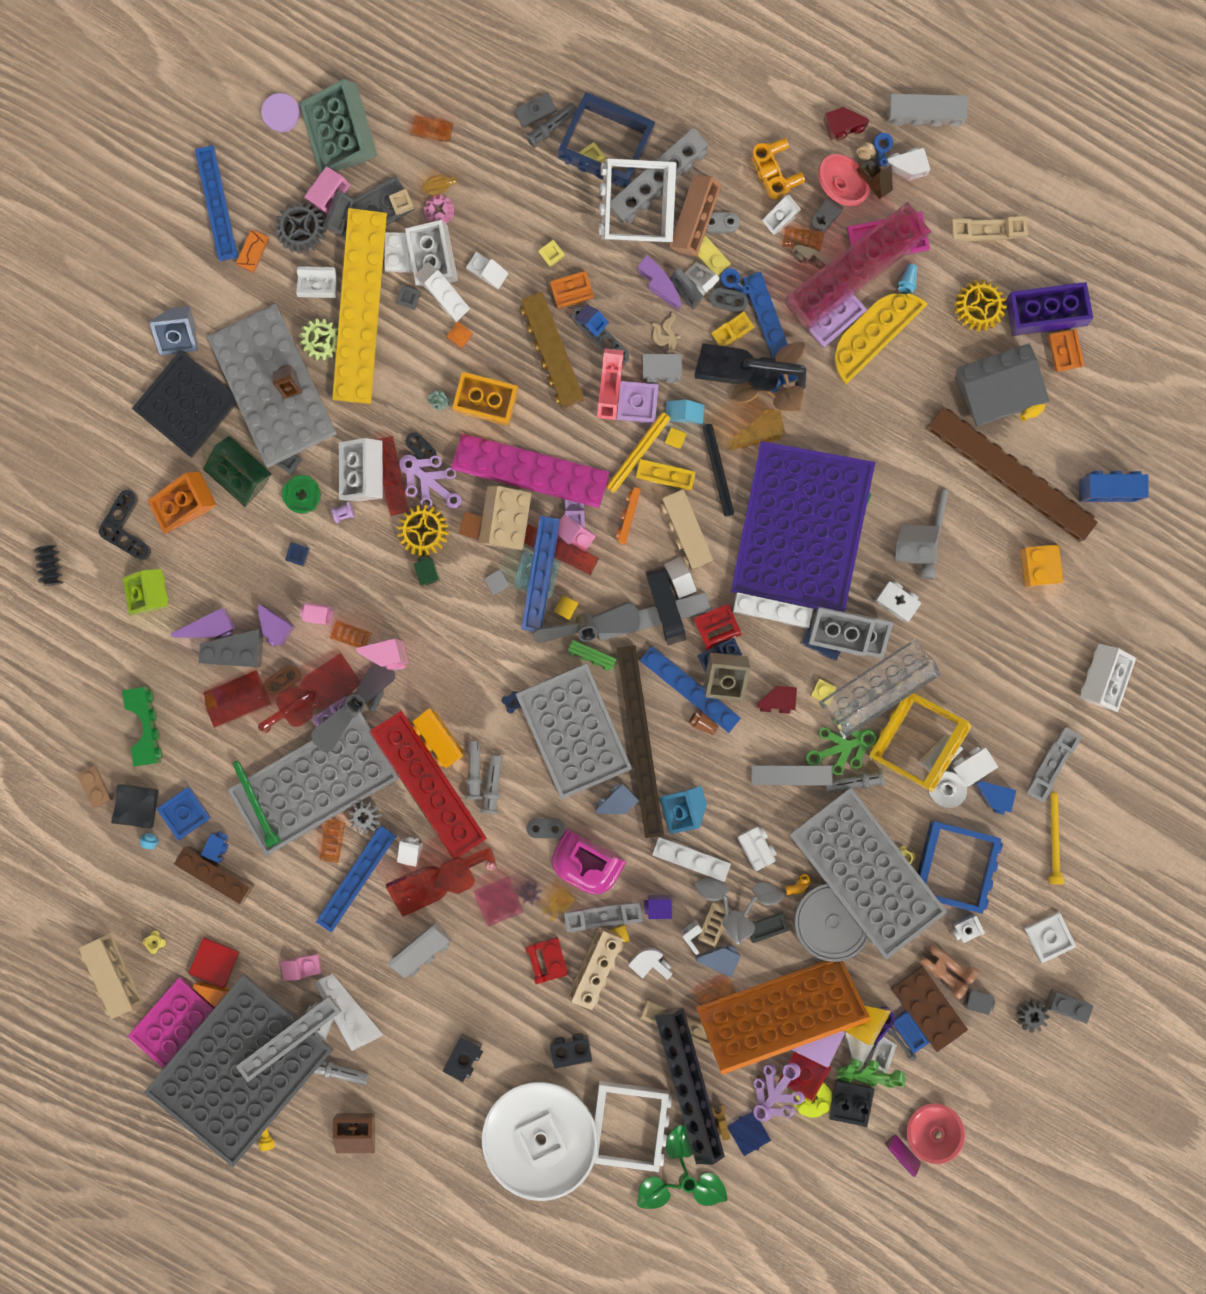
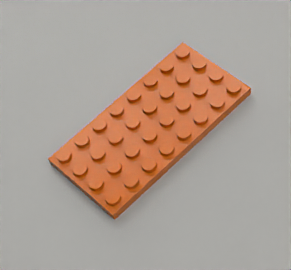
(781, 1015)

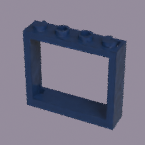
(617, 115)

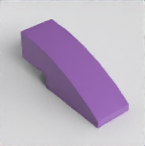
(660, 282)

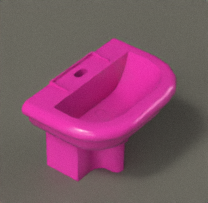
(586, 864)

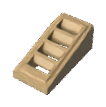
(701, 936)

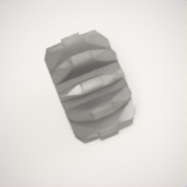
(369, 822)

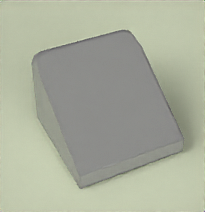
(497, 582)

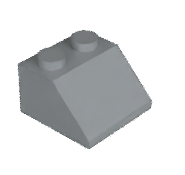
(918, 544)

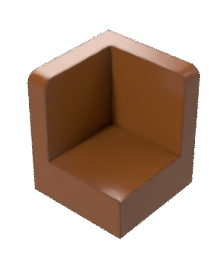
(471, 526)

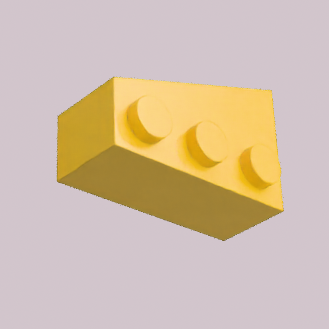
(870, 1030)

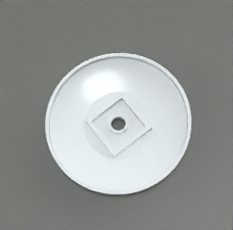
(534, 1168)

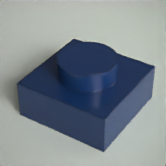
(297, 554)

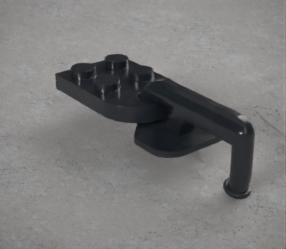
(739, 365)

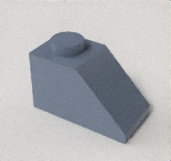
(720, 959)

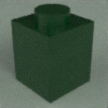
(426, 571)

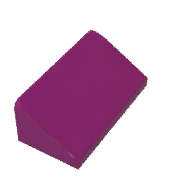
(903, 1155)

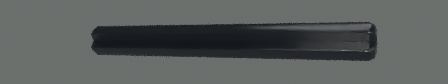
(718, 470)

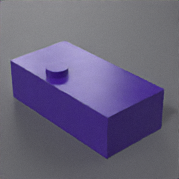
(1049, 308)

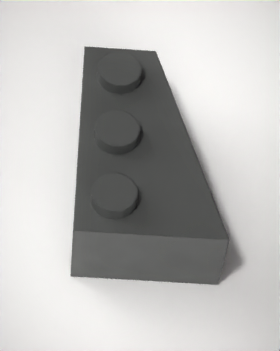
(235, 650)

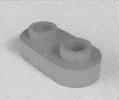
(721, 225)

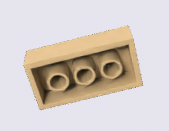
(110, 976)

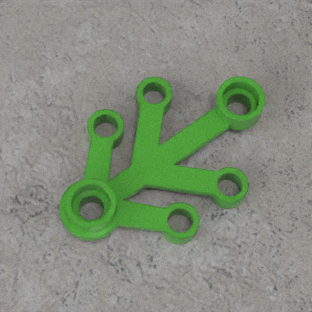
(845, 747)
(867, 1075)

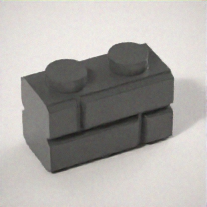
(1069, 1006)

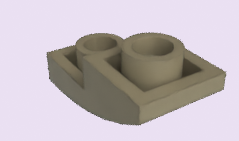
(805, 254)

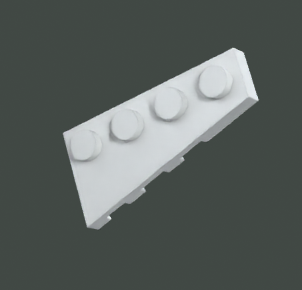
(352, 1020)

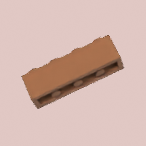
(695, 215)

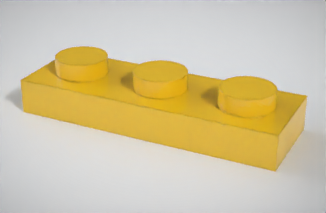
(665, 475)

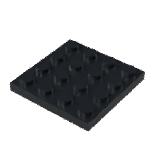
(185, 404)

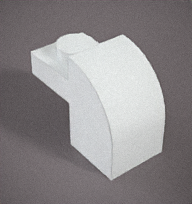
(646, 959)

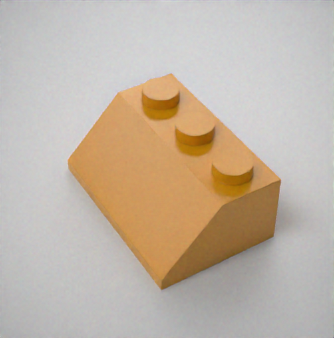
(438, 738)

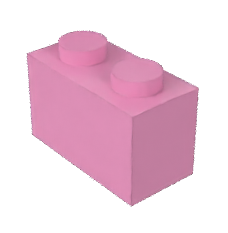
(324, 189)

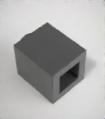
(979, 1001)

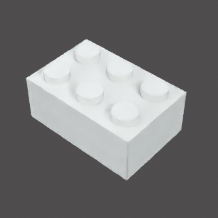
(360, 470)

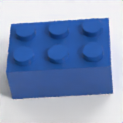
(1114, 487)

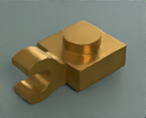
(722, 1125)

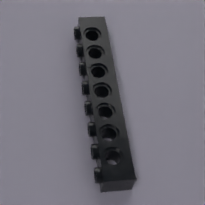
(689, 1086)

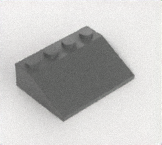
(1002, 384)

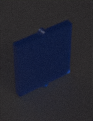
(748, 1133)

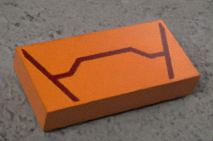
(252, 251)

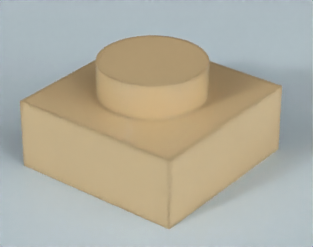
(401, 202)

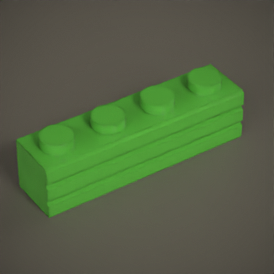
(587, 653)

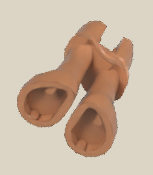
(939, 970)

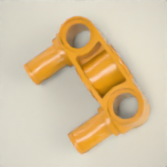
(769, 170)

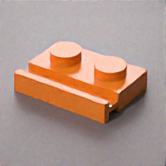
(572, 290)
(1066, 350)

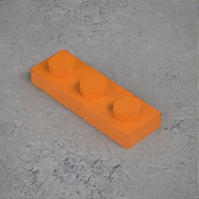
(627, 516)

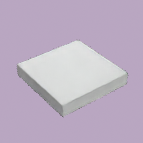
(1050, 937)

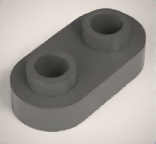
(729, 298)
(545, 828)

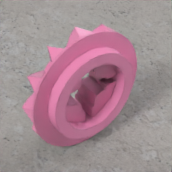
(448, 209)

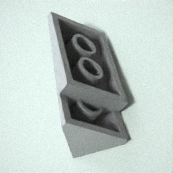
(850, 632)

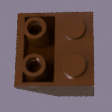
(354, 1132)

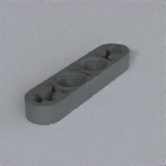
(603, 335)

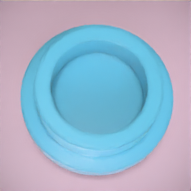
(148, 841)

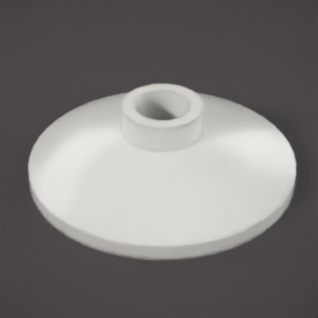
(950, 797)

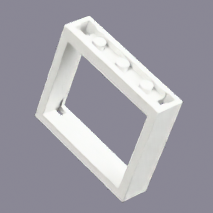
(667, 202)
(663, 1122)

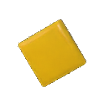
(675, 438)
(621, 930)

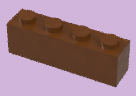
(214, 874)

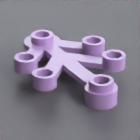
(428, 479)
(775, 1093)

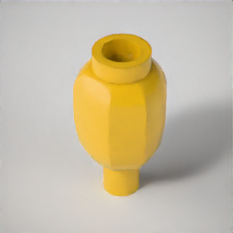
(1032, 412)

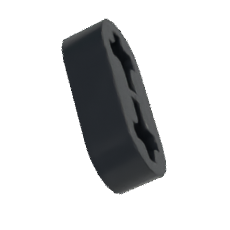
(424, 445)

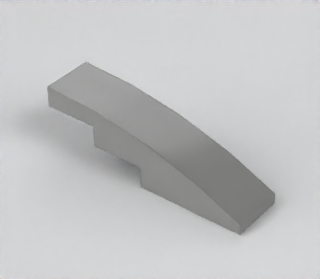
(792, 775)

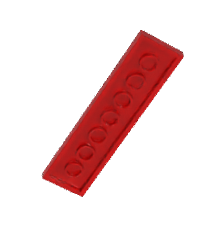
(427, 785)

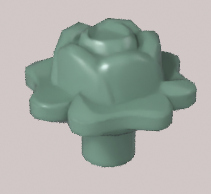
(438, 400)

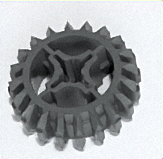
(296, 234)

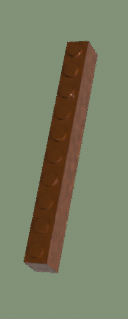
(1012, 475)

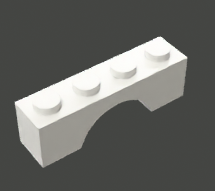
(772, 610)

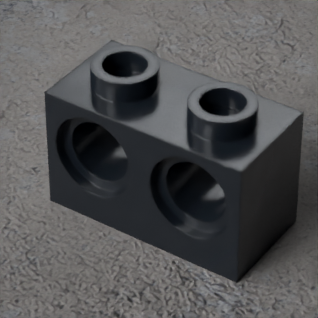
(572, 1056)

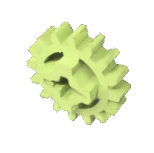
(315, 333)

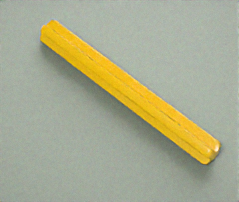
(638, 452)

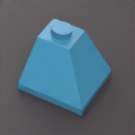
(684, 809)

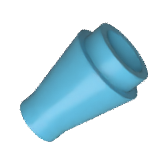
(907, 282)

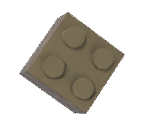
(726, 676)

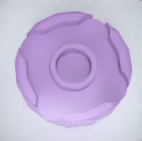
(280, 112)

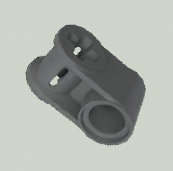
(826, 214)

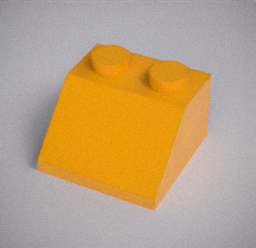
(1042, 565)

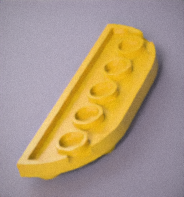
(874, 331)

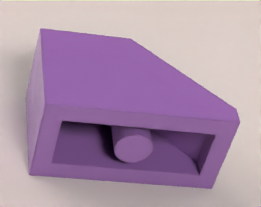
(274, 627)

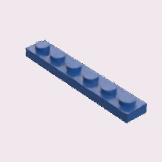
(216, 203)
(767, 317)
(540, 573)
(689, 689)
(356, 878)

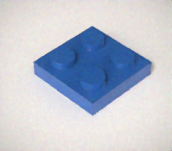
(183, 813)

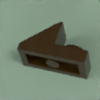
(878, 180)

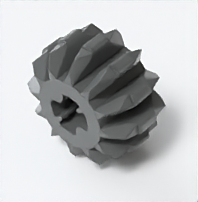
(1026, 1021)

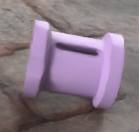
(342, 512)

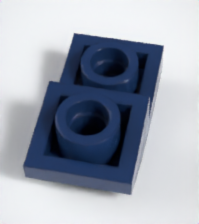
(729, 647)

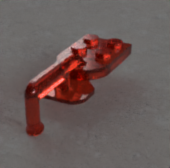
(330, 682)
(432, 883)

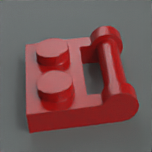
(714, 620)
(553, 960)

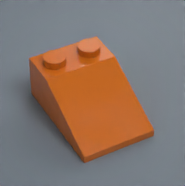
(181, 501)

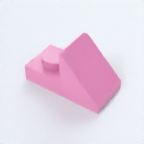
(575, 533)
(300, 967)

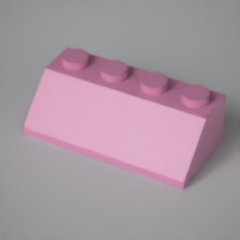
(386, 654)

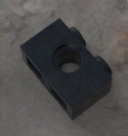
(454, 1066)

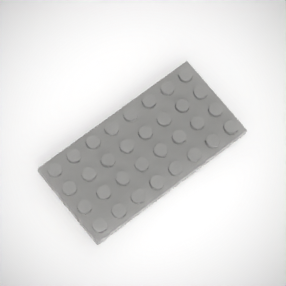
(248, 357)
(315, 785)
(868, 873)

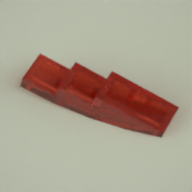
(392, 478)
(565, 553)

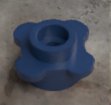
(507, 701)

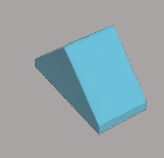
(685, 411)

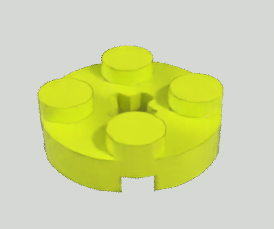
(819, 1106)

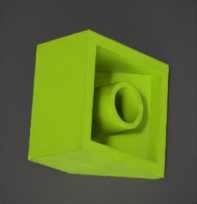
(145, 591)

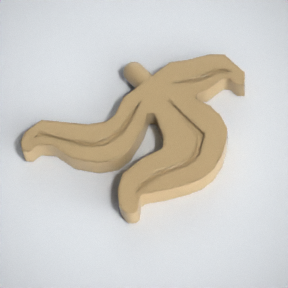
(663, 340)

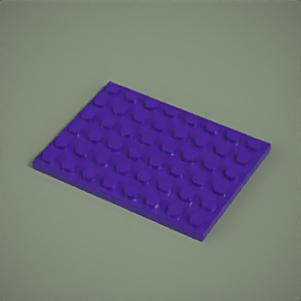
(802, 526)

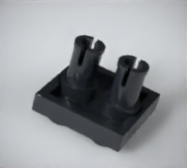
(851, 1103)

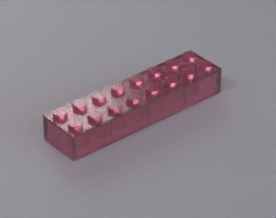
(857, 266)

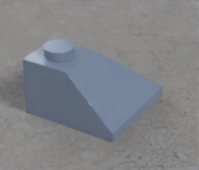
(174, 331)

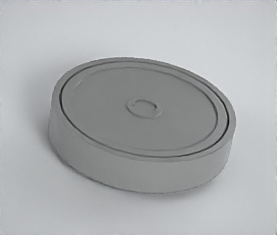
(826, 926)

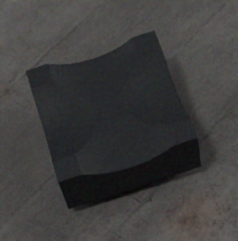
(135, 806)

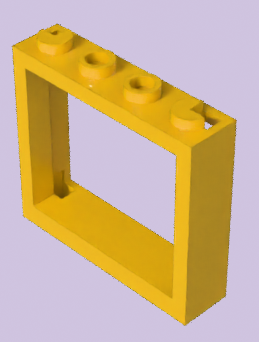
(945, 757)

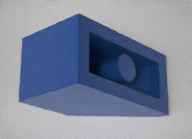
(996, 796)

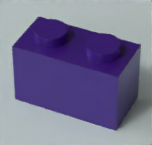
(658, 907)

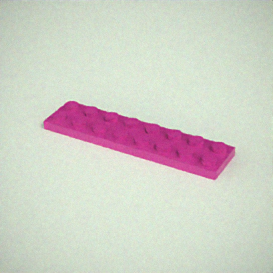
(530, 470)

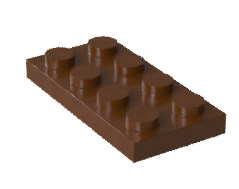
(929, 1009)

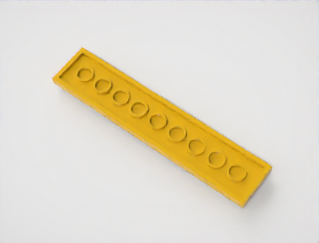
(359, 306)

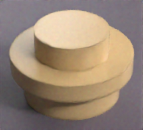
(866, 151)

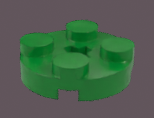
(294, 486)

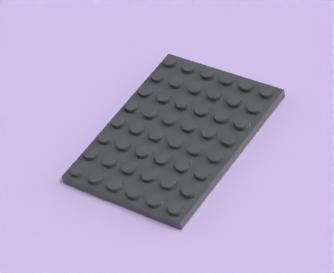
(210, 1093)

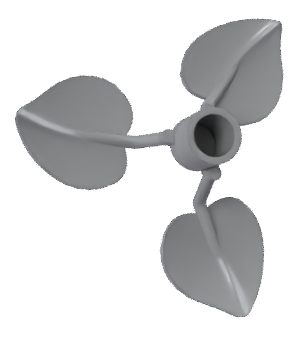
(735, 923)

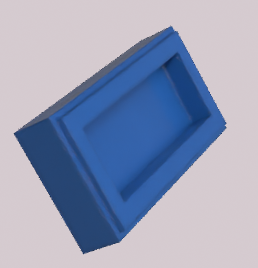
(910, 1032)

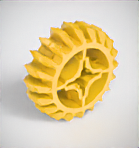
(978, 290)
(422, 539)

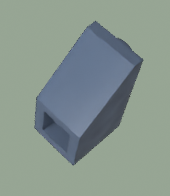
(618, 802)

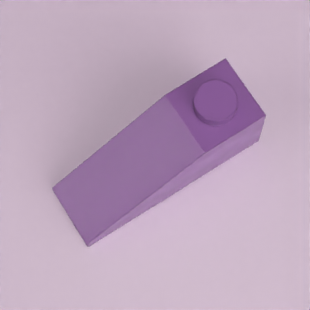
(211, 626)

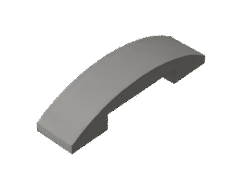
(1052, 764)
(603, 916)

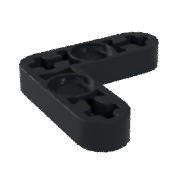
(117, 526)

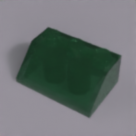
(236, 470)

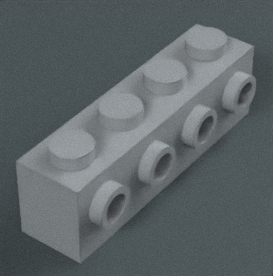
(927, 109)

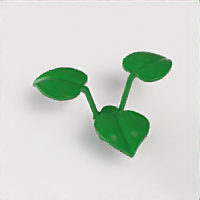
(706, 1192)

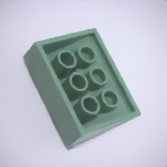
(338, 127)

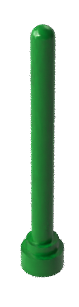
(271, 837)

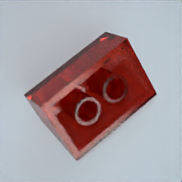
(236, 699)

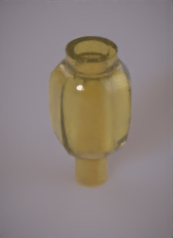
(438, 184)

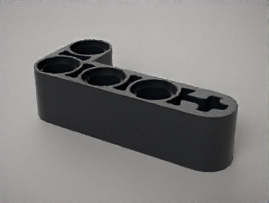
(666, 605)

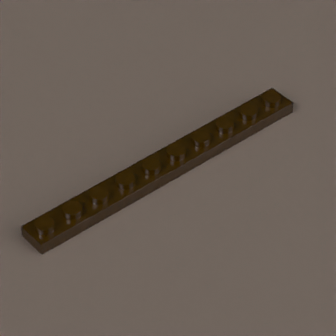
(640, 741)

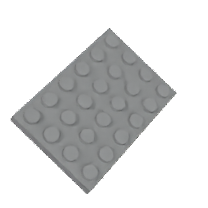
(573, 731)

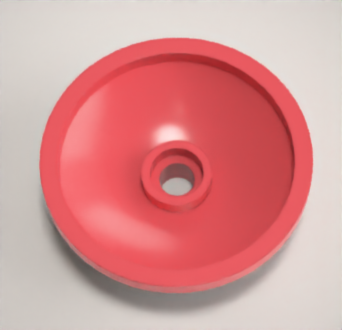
(842, 181)
(923, 1129)

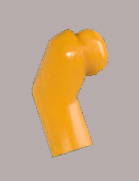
(800, 886)

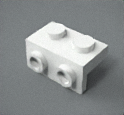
(316, 282)

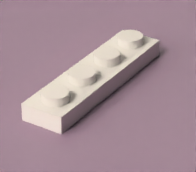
(691, 859)

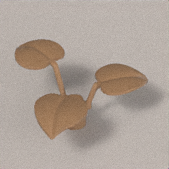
(788, 398)

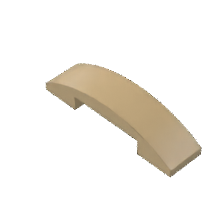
(989, 229)

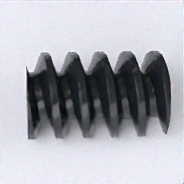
(48, 565)

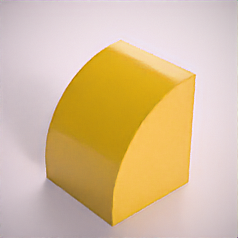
(566, 607)

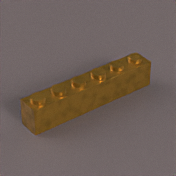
(552, 350)

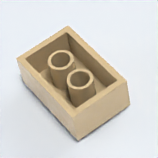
(504, 518)

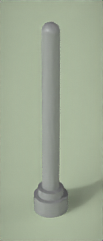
(928, 570)

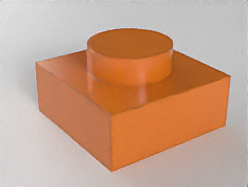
(459, 335)

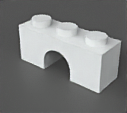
(442, 290)

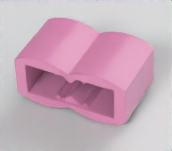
(317, 613)

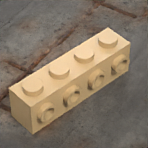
(595, 968)

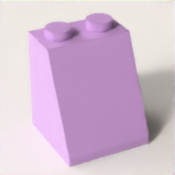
(822, 1050)

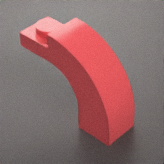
(610, 384)

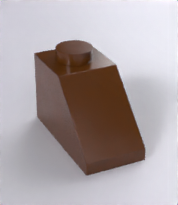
(286, 382)

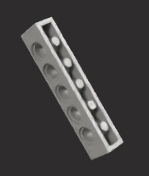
(691, 141)

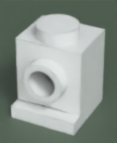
(969, 921)

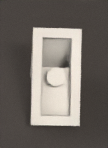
(781, 215)
(487, 270)
(701, 277)

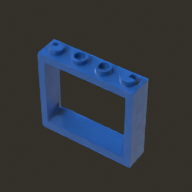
(991, 866)

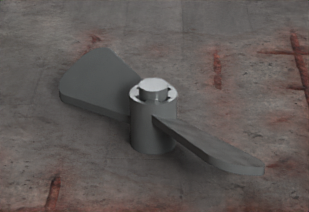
(618, 619)
(330, 731)

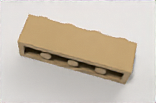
(687, 530)

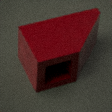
(844, 122)
(779, 698)

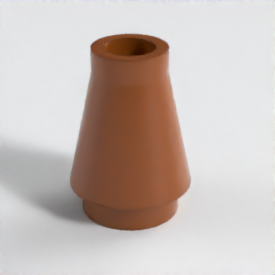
(702, 722)

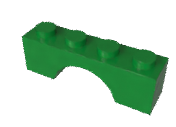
(147, 749)

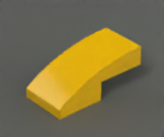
(733, 330)

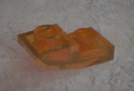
(431, 129)

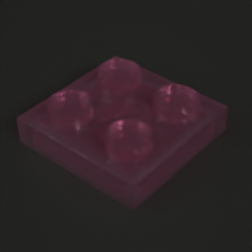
(498, 901)

